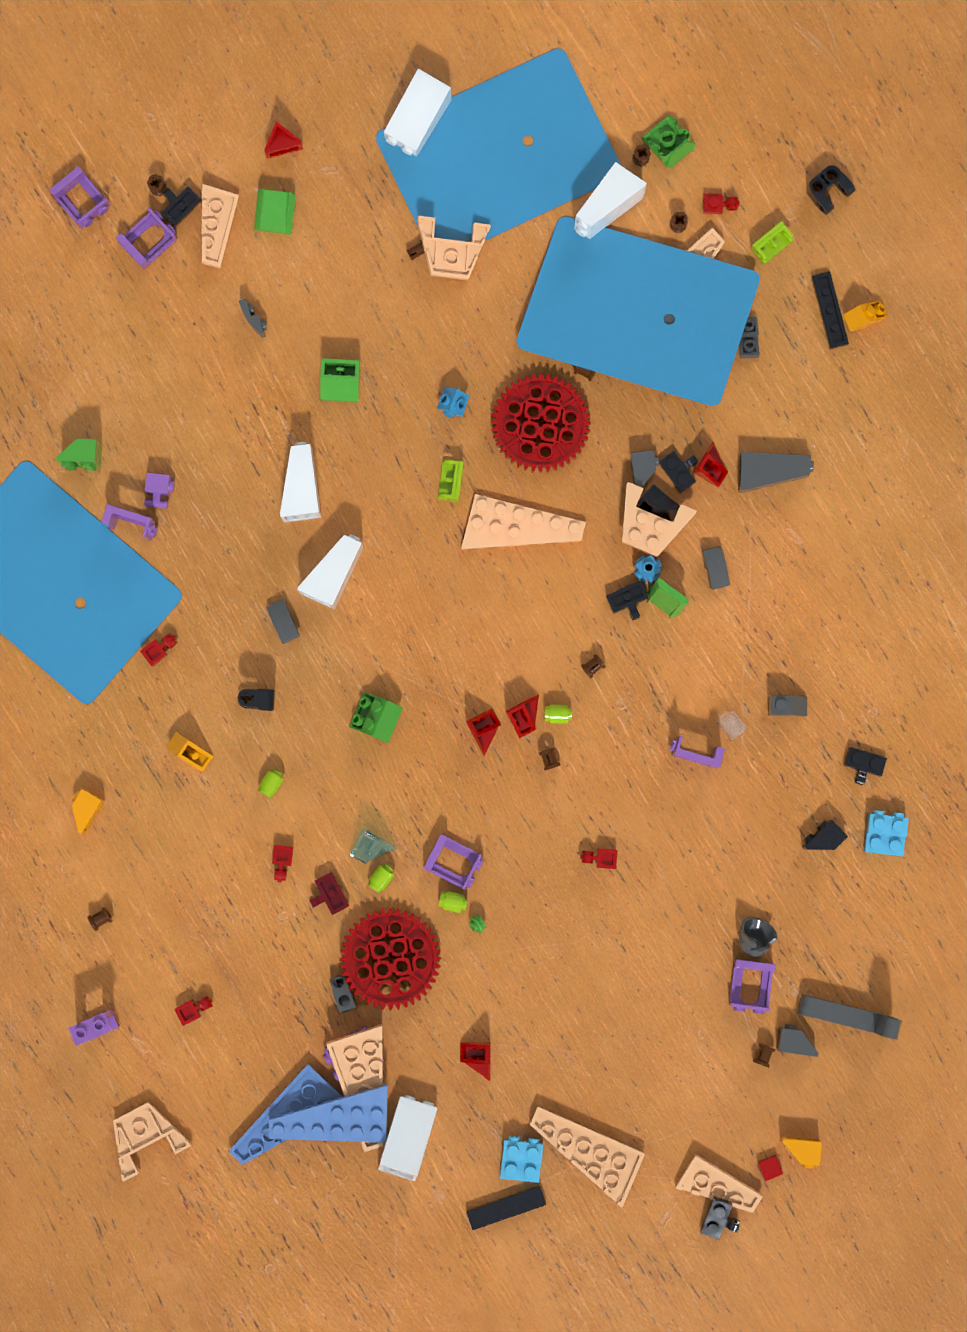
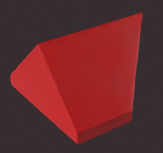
(281, 142)
(711, 467)
(524, 716)
(484, 728)
(476, 1056)

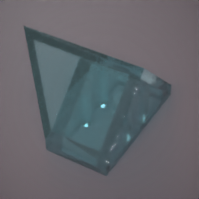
(370, 847)

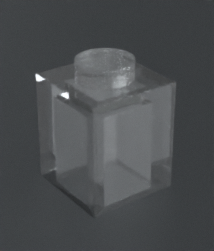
(731, 724)

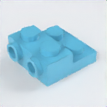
(886, 833)
(521, 1159)

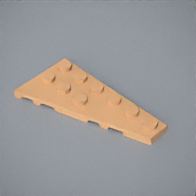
(508, 524)
(359, 1064)
(599, 1157)

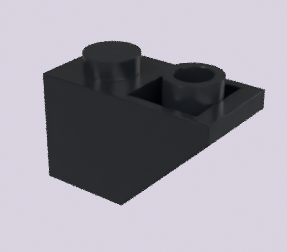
(658, 503)
(826, 838)

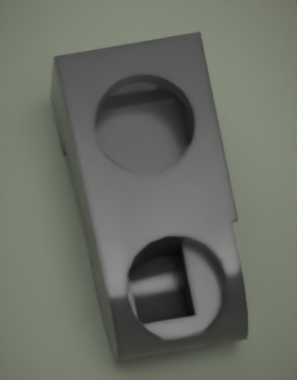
(342, 994)

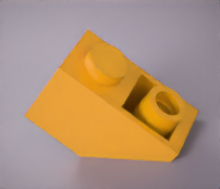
(865, 315)

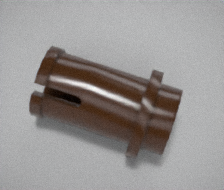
(416, 251)

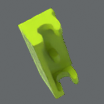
(772, 243)
(450, 480)

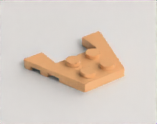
(451, 257)
(648, 530)
(141, 1129)

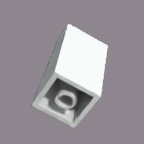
(418, 113)
(610, 200)
(300, 490)
(331, 575)
(408, 1138)

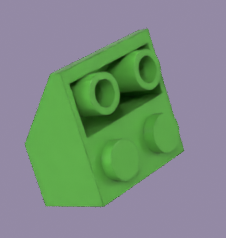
(340, 380)
(81, 454)
(376, 717)

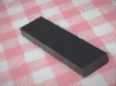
(829, 310)
(506, 1207)

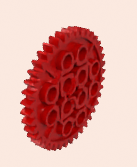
(521, 396)
(417, 978)

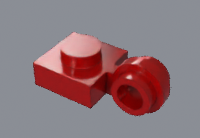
(714, 203)
(155, 652)
(283, 857)
(605, 858)
(189, 1011)

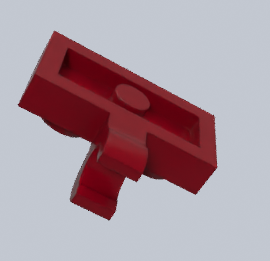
(330, 894)

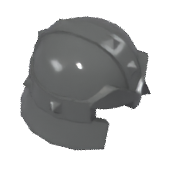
(756, 936)

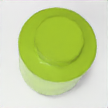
(557, 714)
(271, 783)
(381, 877)
(453, 901)

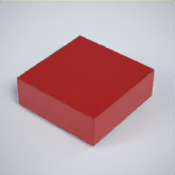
(770, 1168)

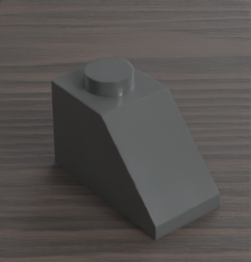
(643, 466)
(787, 705)
(794, 1041)

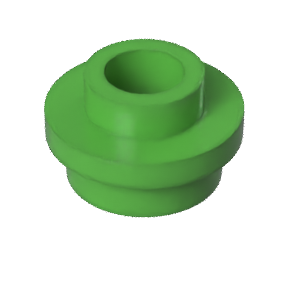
(477, 924)

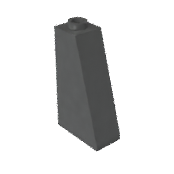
(770, 469)

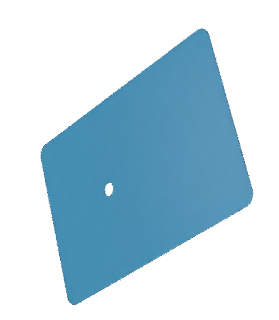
(476, 155)
(606, 304)
(63, 553)

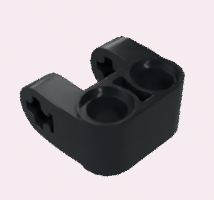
(841, 182)
(263, 699)

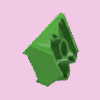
(669, 141)
(274, 211)
(667, 598)

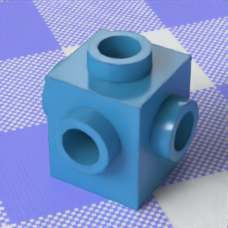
(453, 402)
(644, 575)

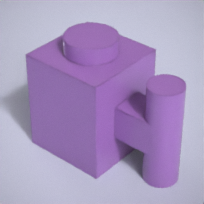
(158, 486)

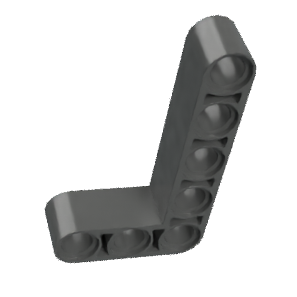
(850, 1016)

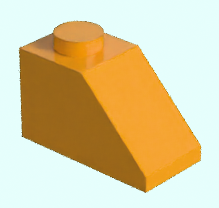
(189, 752)
(85, 809)
(804, 1150)

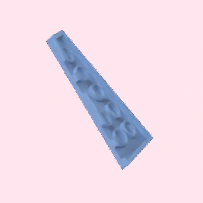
(305, 1090)
(346, 1118)

